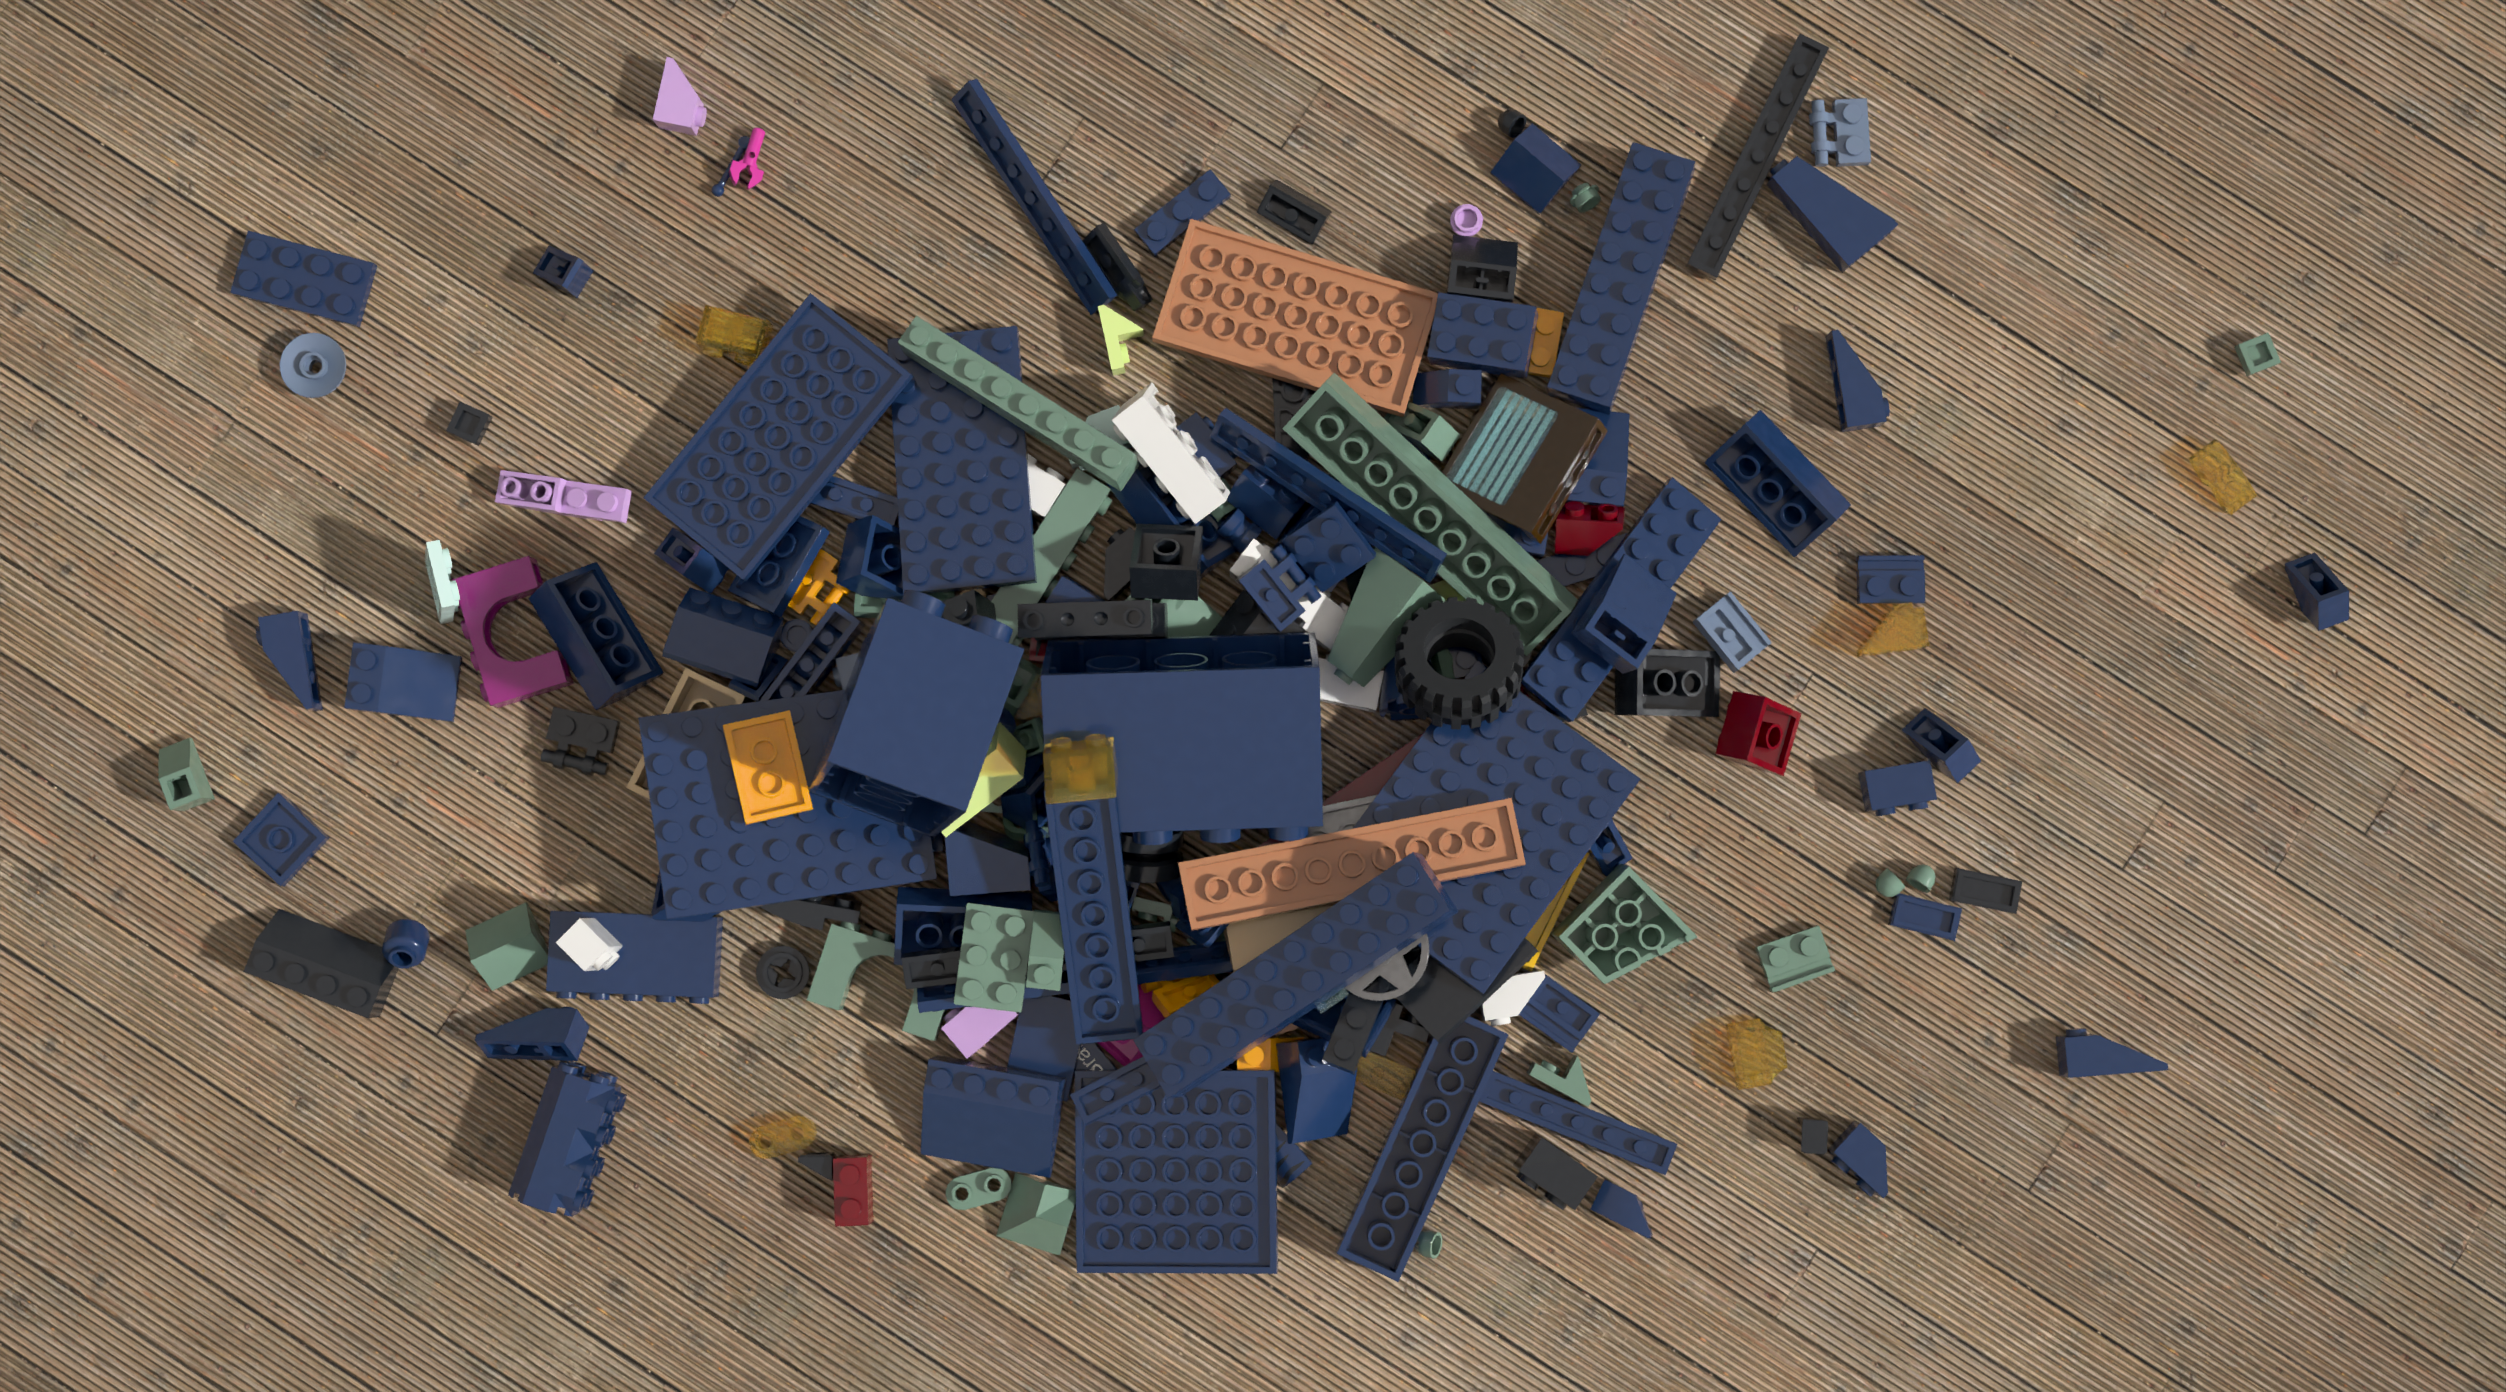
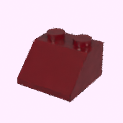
(1758, 733)

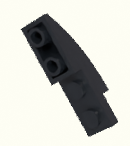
(813, 911)

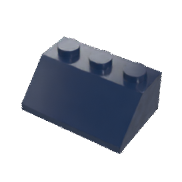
(723, 637)

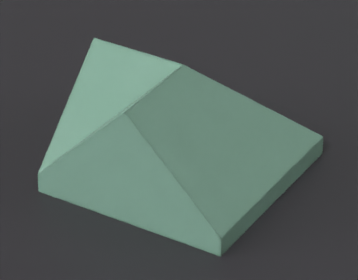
(1037, 1213)

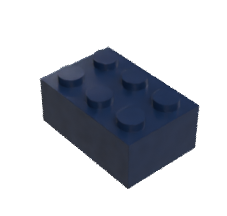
(1482, 335)

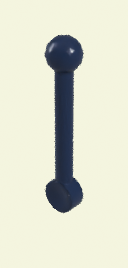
(718, 189)

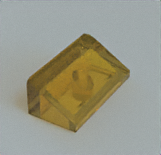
(1384, 1075)

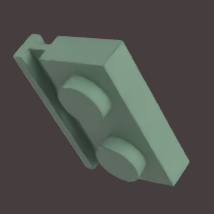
(1795, 958)

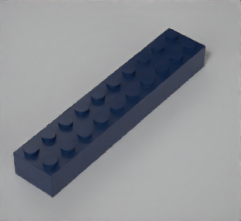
(1295, 975)

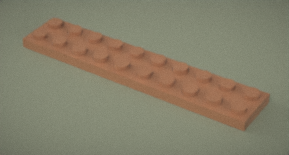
(1336, 864)

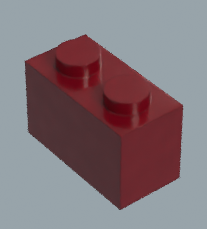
(853, 1190)

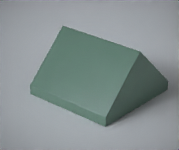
(507, 947)

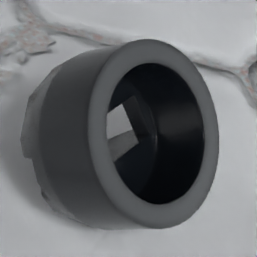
(1511, 122)

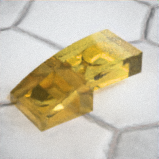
(2223, 476)

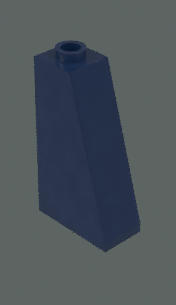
(1829, 212)

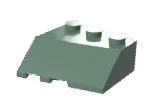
(1620, 926)

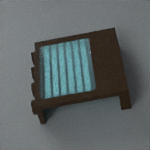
(1523, 455)

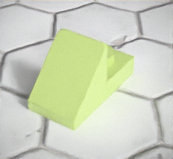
(1117, 329)

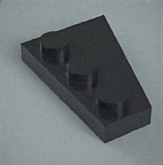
(1287, 402)

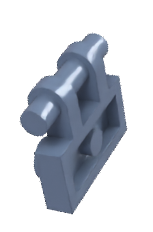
(1850, 132)

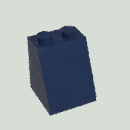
(986, 862)

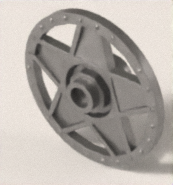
(1394, 971)

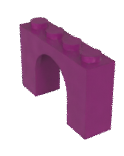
(480, 600)

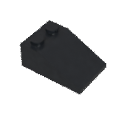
(1670, 685)

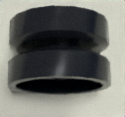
(1151, 862)

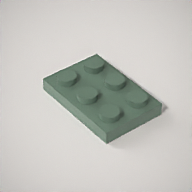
(994, 957)

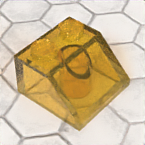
(1080, 769)

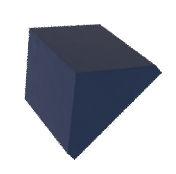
(1535, 168)

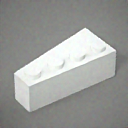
(1170, 454)
(1321, 617)

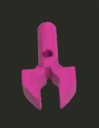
(749, 160)

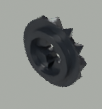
(768, 976)

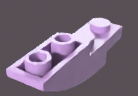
(563, 496)

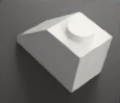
(1511, 997)

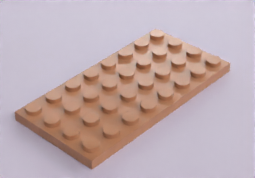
(1295, 316)

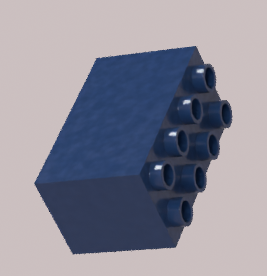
(918, 715)
(1201, 727)

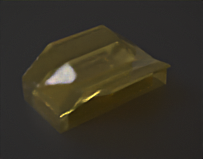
(1755, 1053)

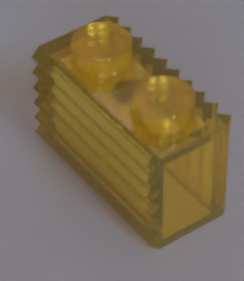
(733, 335)

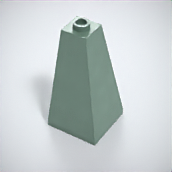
(1375, 617)

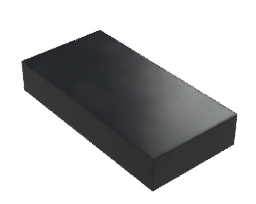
(1985, 891)

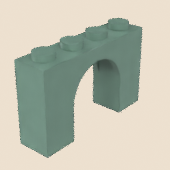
(841, 957)

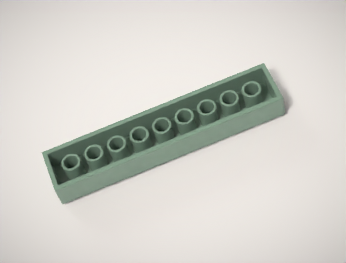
(1396, 478)

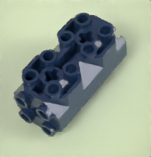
(566, 1139)

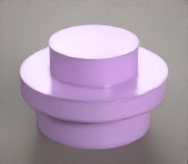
(1466, 220)

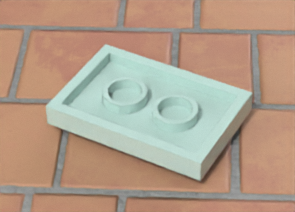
(444, 591)

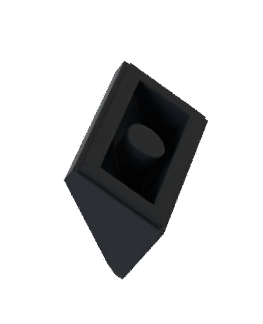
(1294, 211)

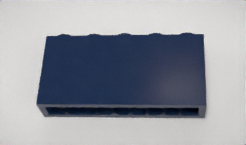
(654, 960)

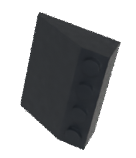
(1445, 1001)

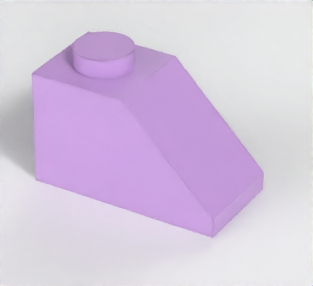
(677, 103)
(975, 1027)

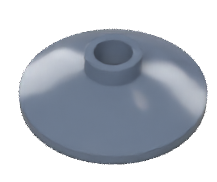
(302, 354)

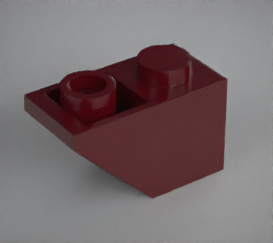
(1586, 527)

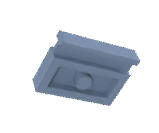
(1732, 632)

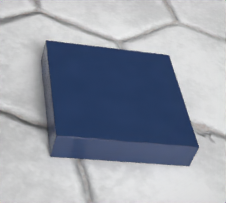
(281, 839)

